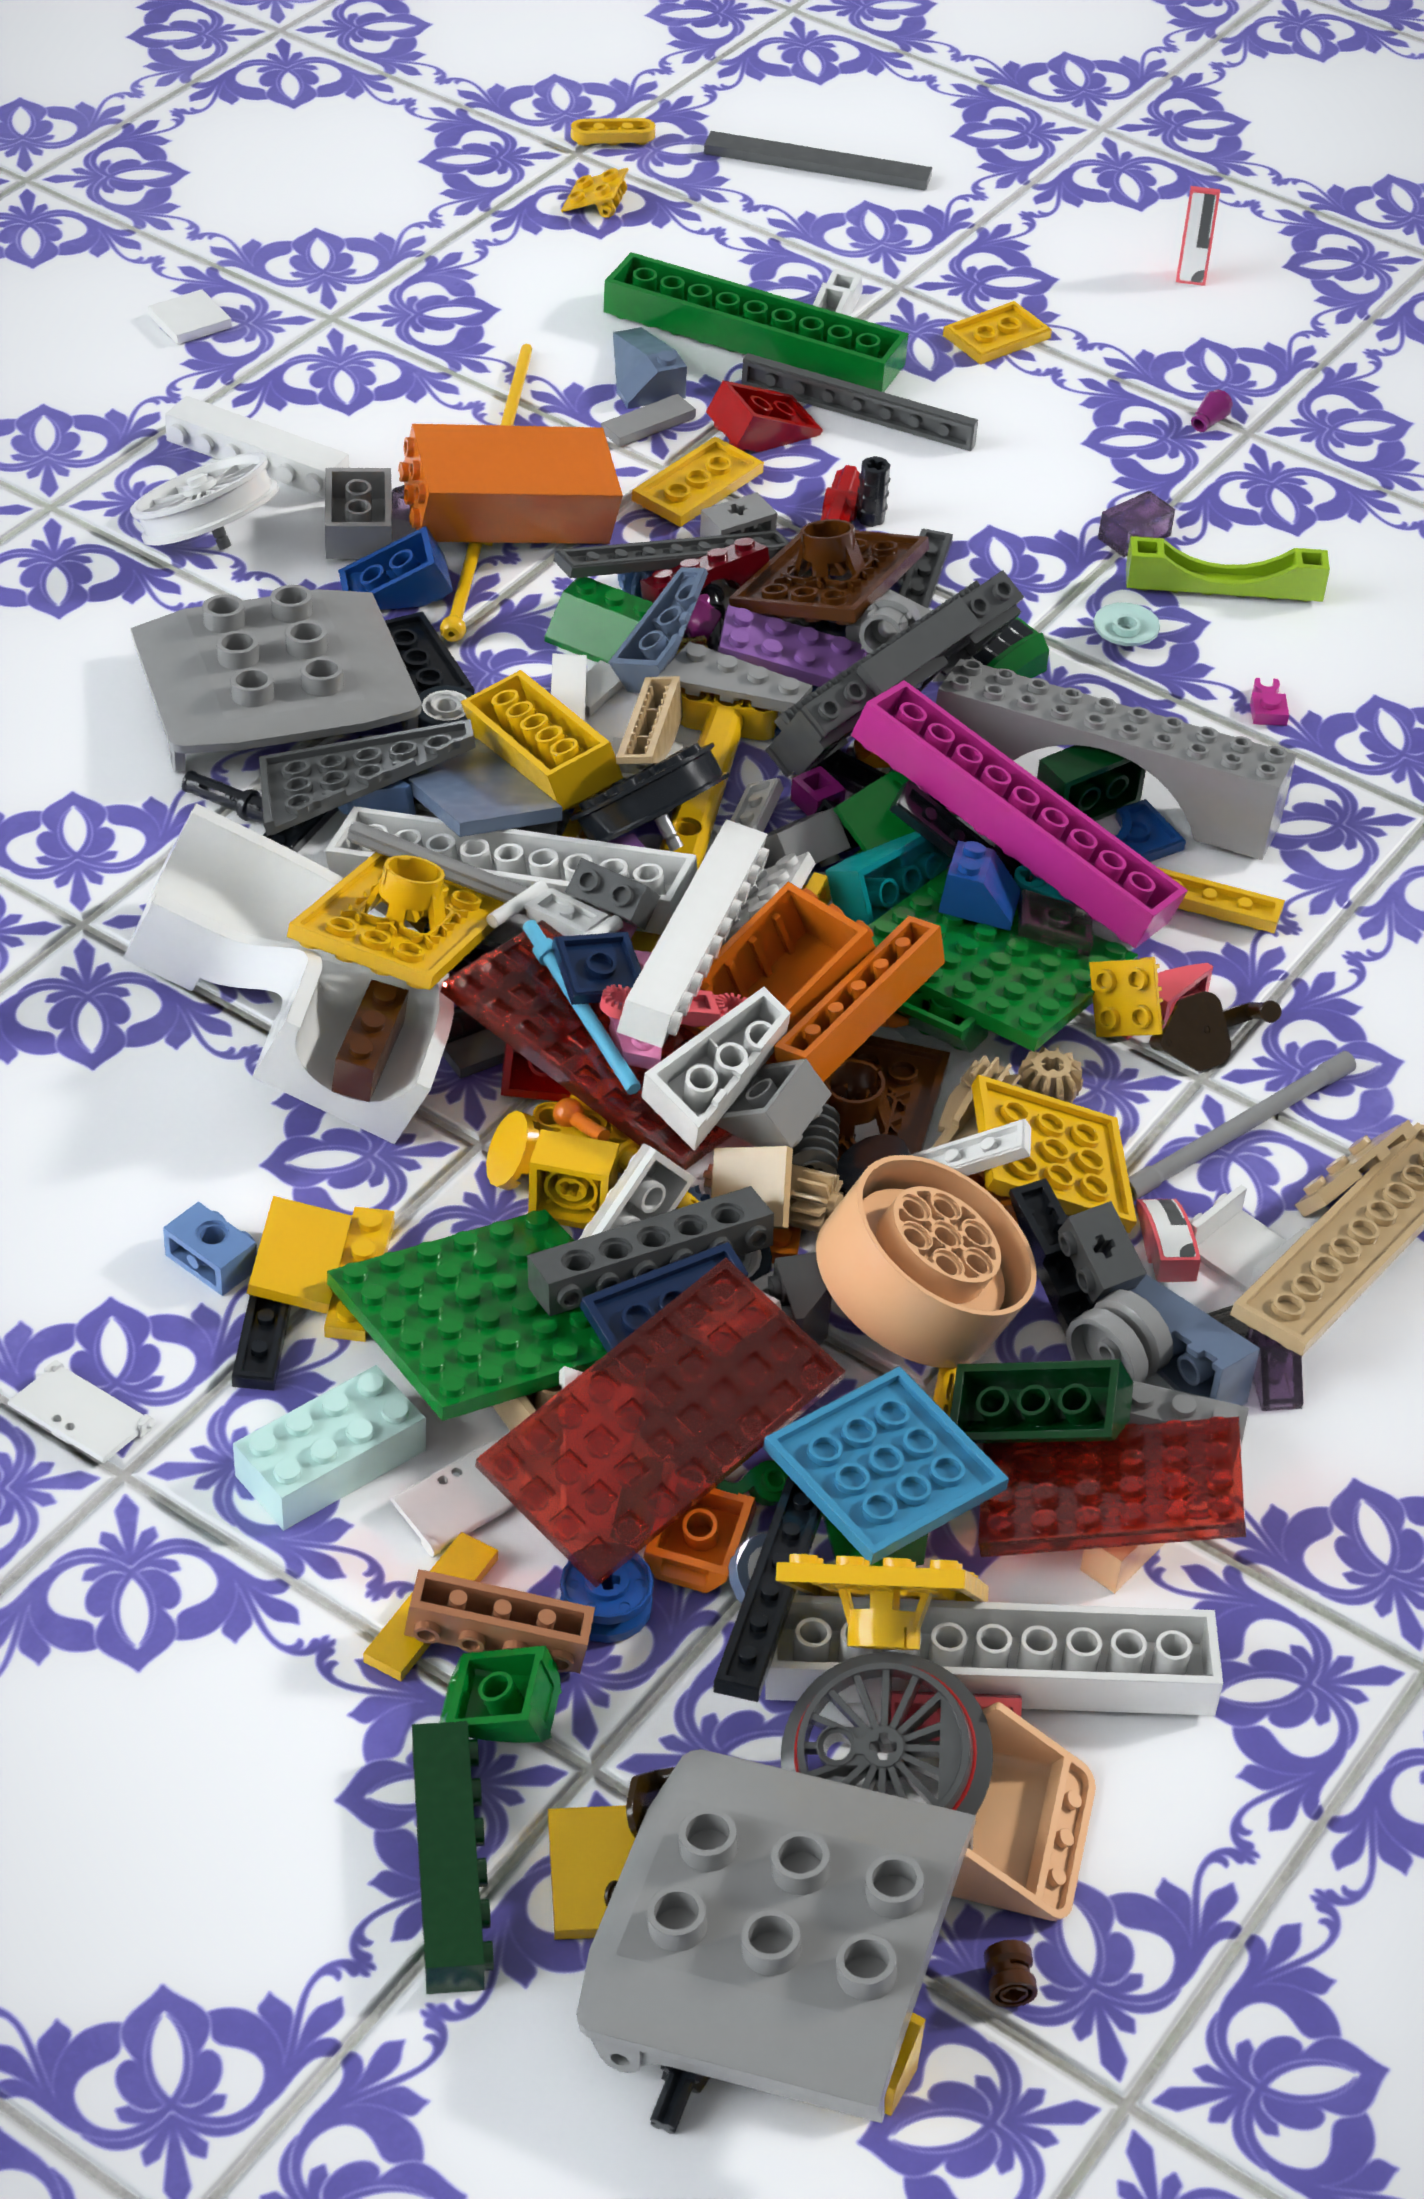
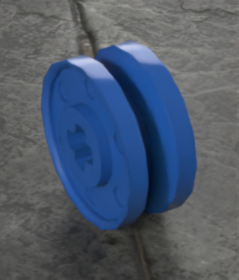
(620, 1602)

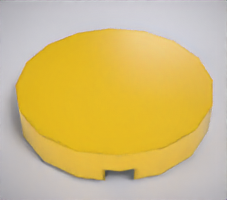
(511, 1150)

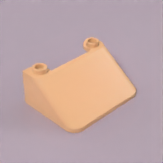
(1029, 1824)

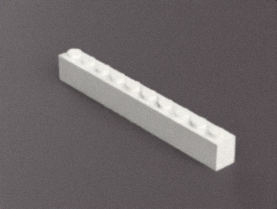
(694, 935)

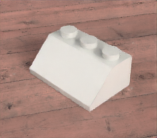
(644, 1190)

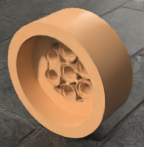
(925, 1261)

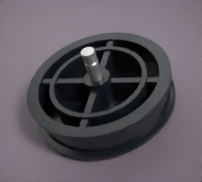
(651, 796)

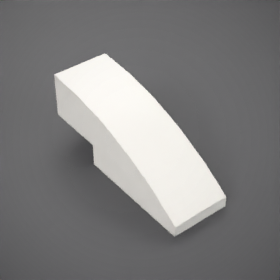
(840, 292)

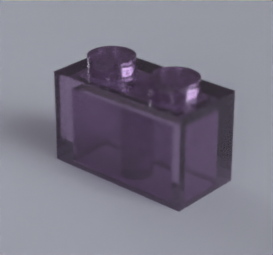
(1138, 517)

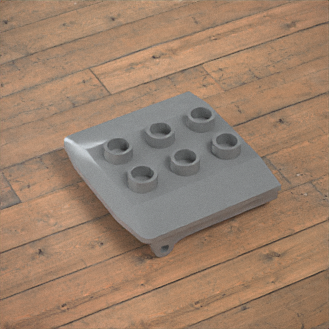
(273, 671)
(772, 1932)

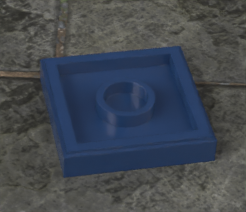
(594, 962)

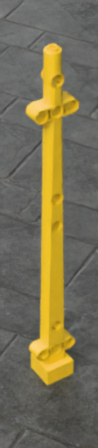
(568, 1167)

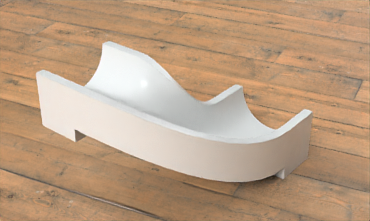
(226, 919)

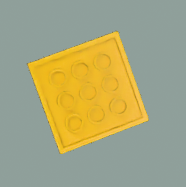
(1070, 1147)

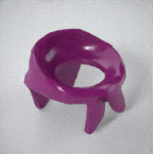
(703, 618)

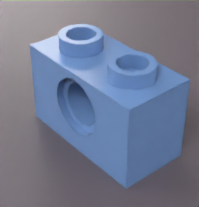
(210, 1248)

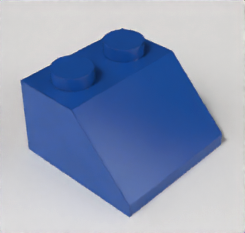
(979, 887)

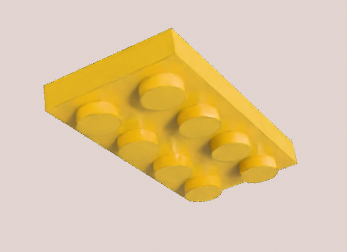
(697, 481)

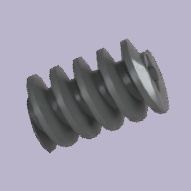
(820, 1143)

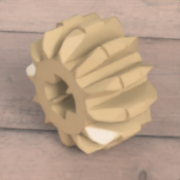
(1051, 1074)

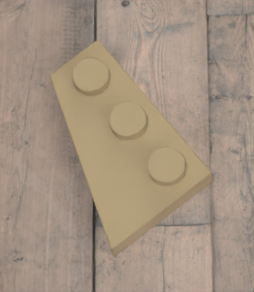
(1348, 1170)

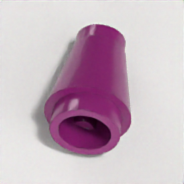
(1214, 408)

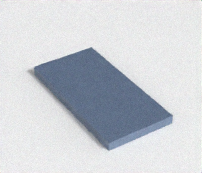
(482, 794)

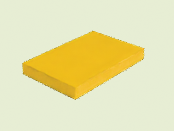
(997, 332)
(297, 1252)
(585, 1855)

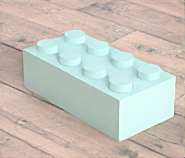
(329, 1447)

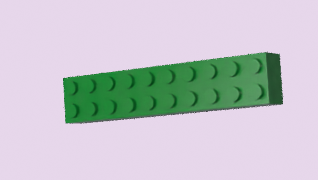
(754, 322)

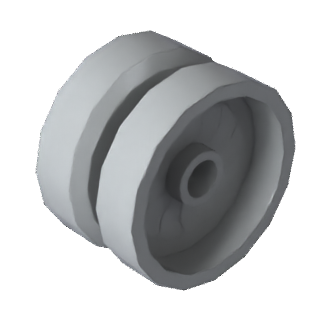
(1122, 1329)

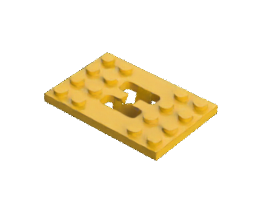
(413, 890)
(883, 1623)

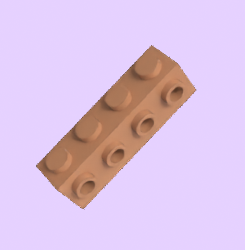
(497, 1618)

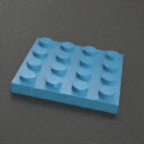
(885, 1464)

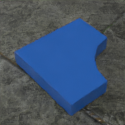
(1148, 831)

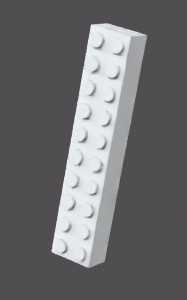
(525, 856)
(1038, 1651)

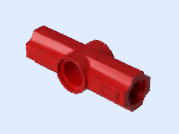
(842, 496)

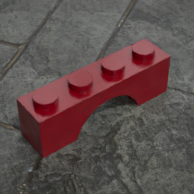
(732, 564)

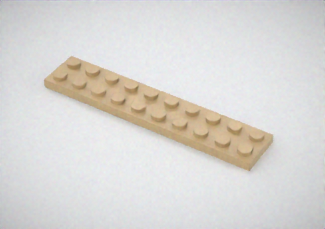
(1340, 1252)

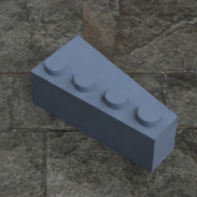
(1206, 1353)

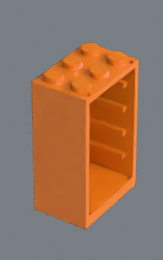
(791, 949)

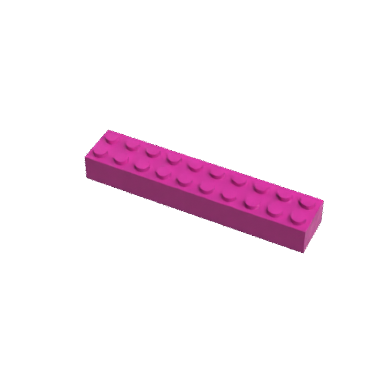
(1019, 813)

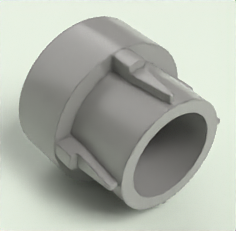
(891, 608)

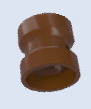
(1010, 1971)

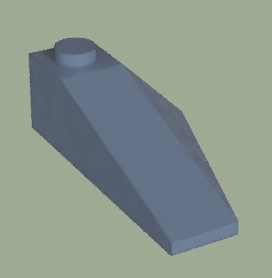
(646, 368)
(660, 630)

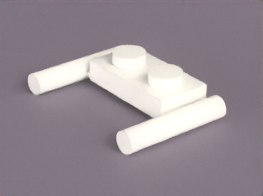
(558, 910)

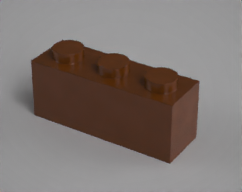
(370, 1040)

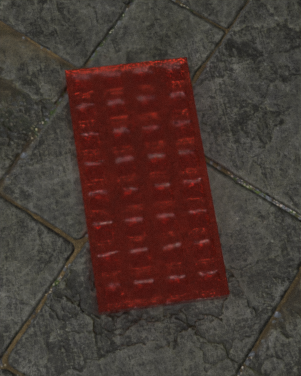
(531, 1014)
(659, 1421)

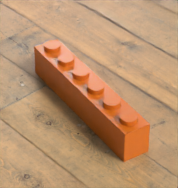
(865, 998)

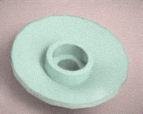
(1126, 624)

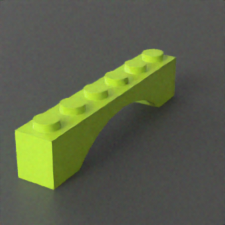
(1293, 575)

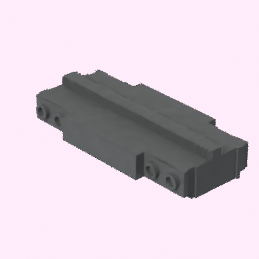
(929, 646)

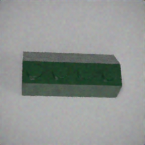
(1042, 1401)

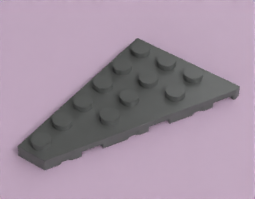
(323, 777)

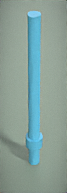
(545, 955)

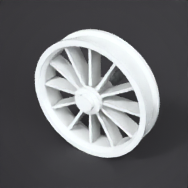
(205, 500)

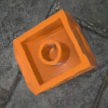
(702, 1541)

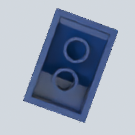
(402, 573)

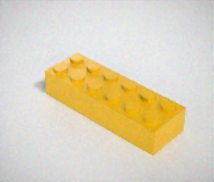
(542, 739)

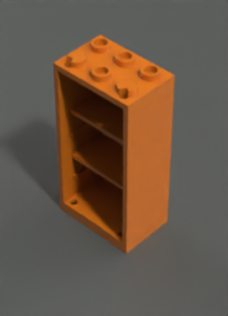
(510, 483)

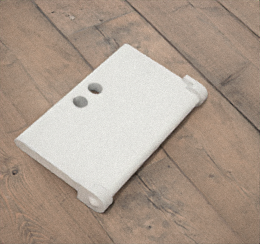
(84, 1412)
(453, 1505)

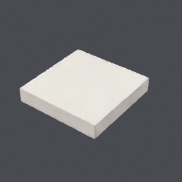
(190, 316)

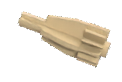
(959, 1112)
(812, 1196)

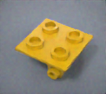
(603, 190)
(1126, 997)

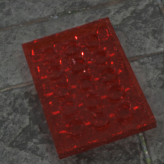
(1138, 1490)

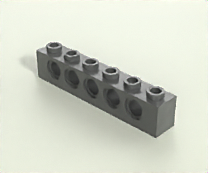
(602, 1260)

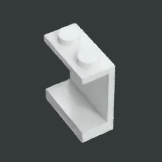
(1237, 1242)

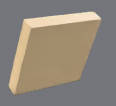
(763, 1169)

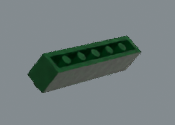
(448, 1858)

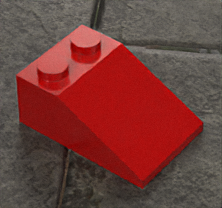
(760, 417)

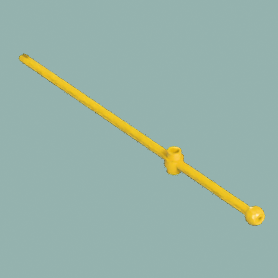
(453, 627)

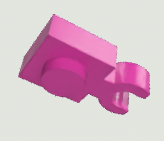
(1268, 705)

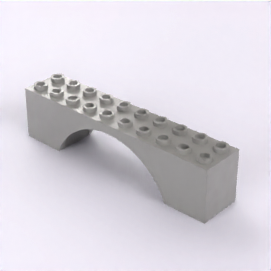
(1222, 782)

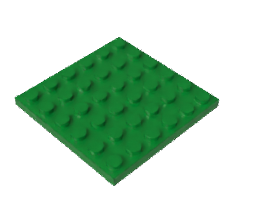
(1000, 977)
(463, 1315)

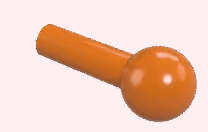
(570, 1113)

